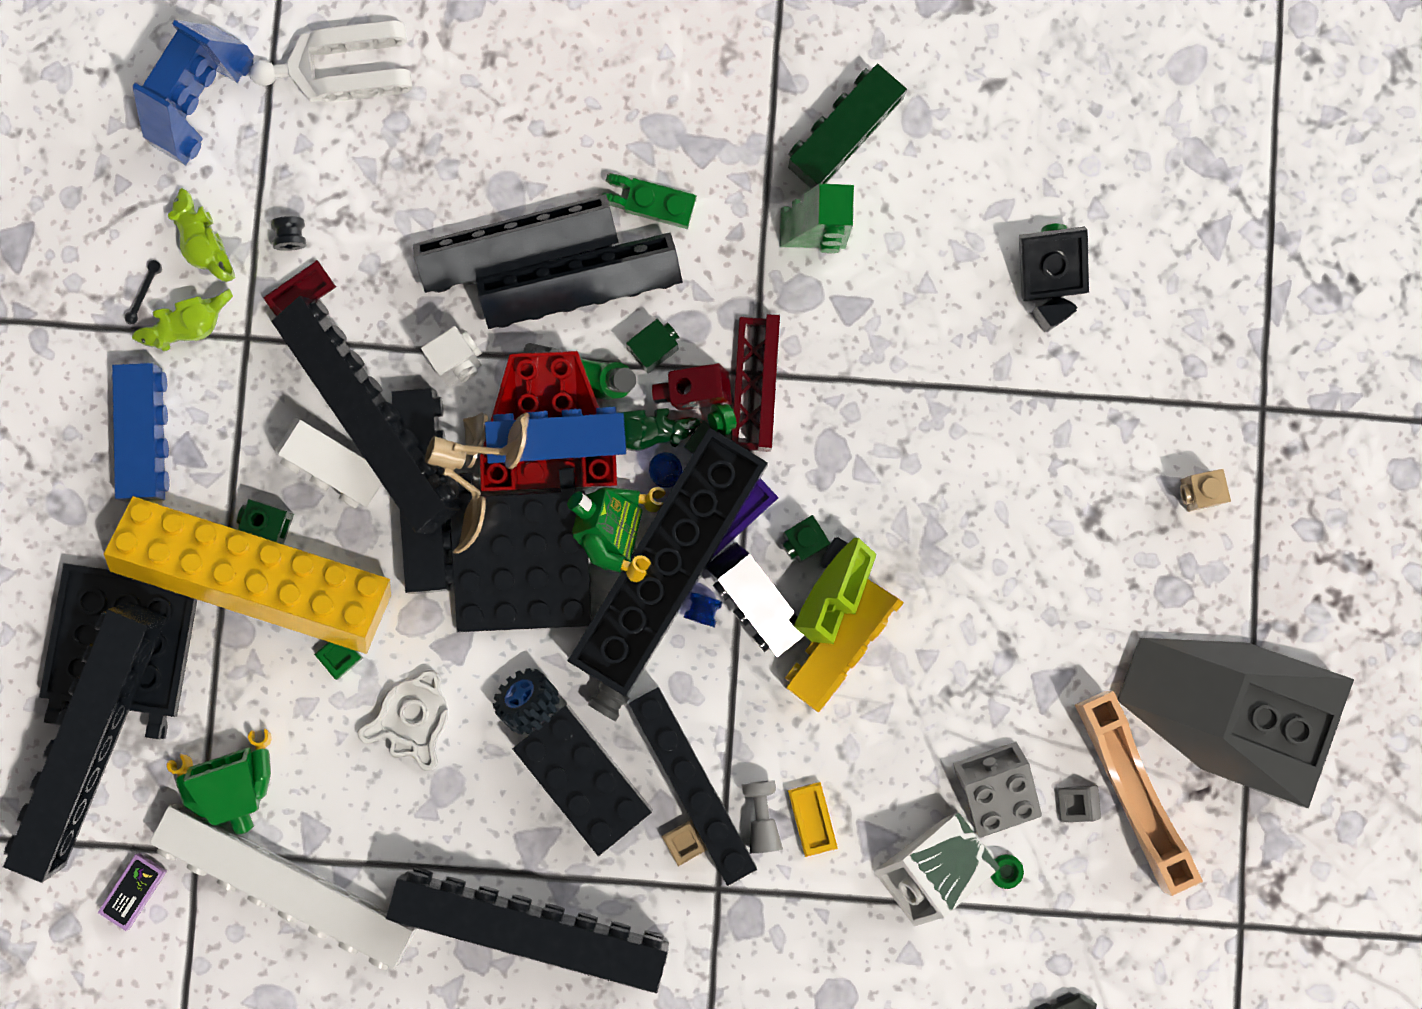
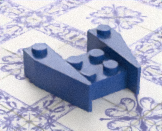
(179, 79)

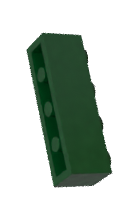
(846, 127)

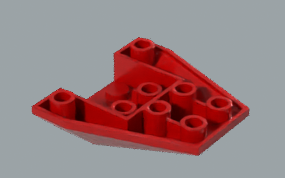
(546, 384)

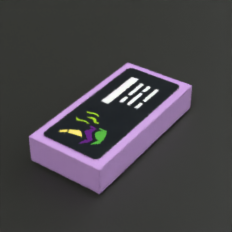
(132, 891)

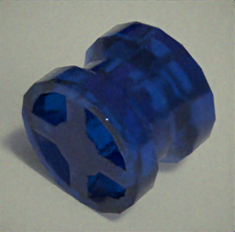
(666, 465)
(703, 609)

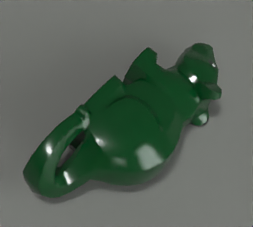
(647, 431)

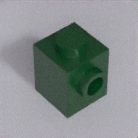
(264, 521)
(804, 539)

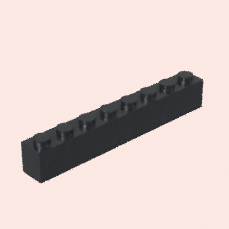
(366, 414)

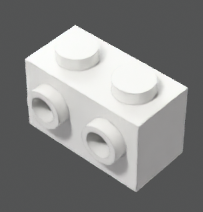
(453, 356)

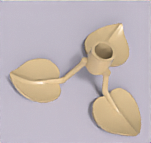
(453, 455)

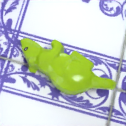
(197, 239)
(190, 321)

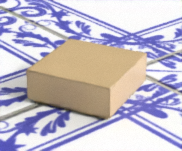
(684, 842)

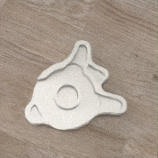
(412, 719)

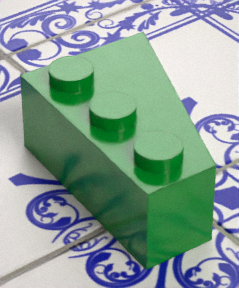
(820, 220)

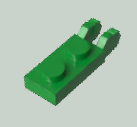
(652, 201)

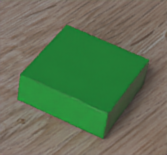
(337, 659)

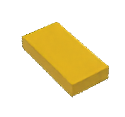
(812, 819)

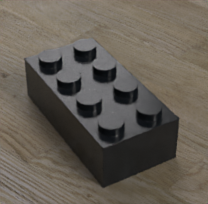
(583, 780)

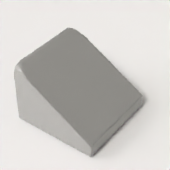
(1079, 804)

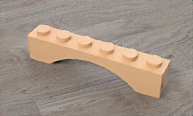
(1154, 830)

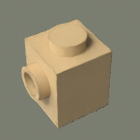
(1204, 490)

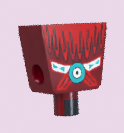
(708, 384)

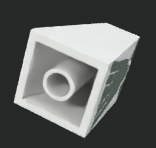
(937, 870)

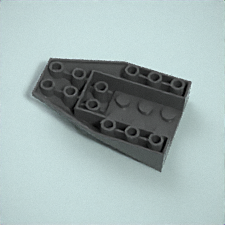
(1239, 711)

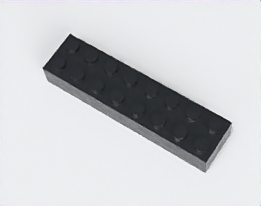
(679, 549)
(83, 741)
(529, 930)

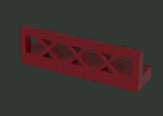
(768, 378)

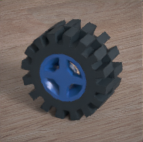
(526, 701)

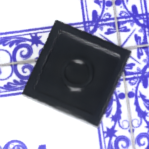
(1054, 263)

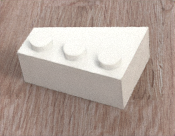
(328, 463)

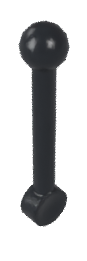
(154, 268)

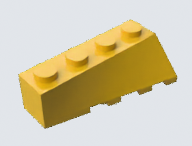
(828, 663)

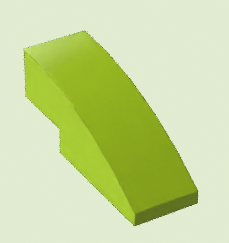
(836, 593)

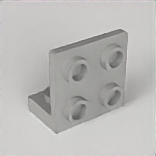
(999, 789)

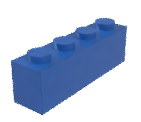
(139, 432)
(562, 436)

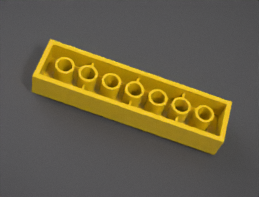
(248, 574)

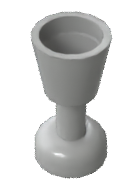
(764, 832)

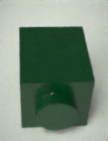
(653, 345)

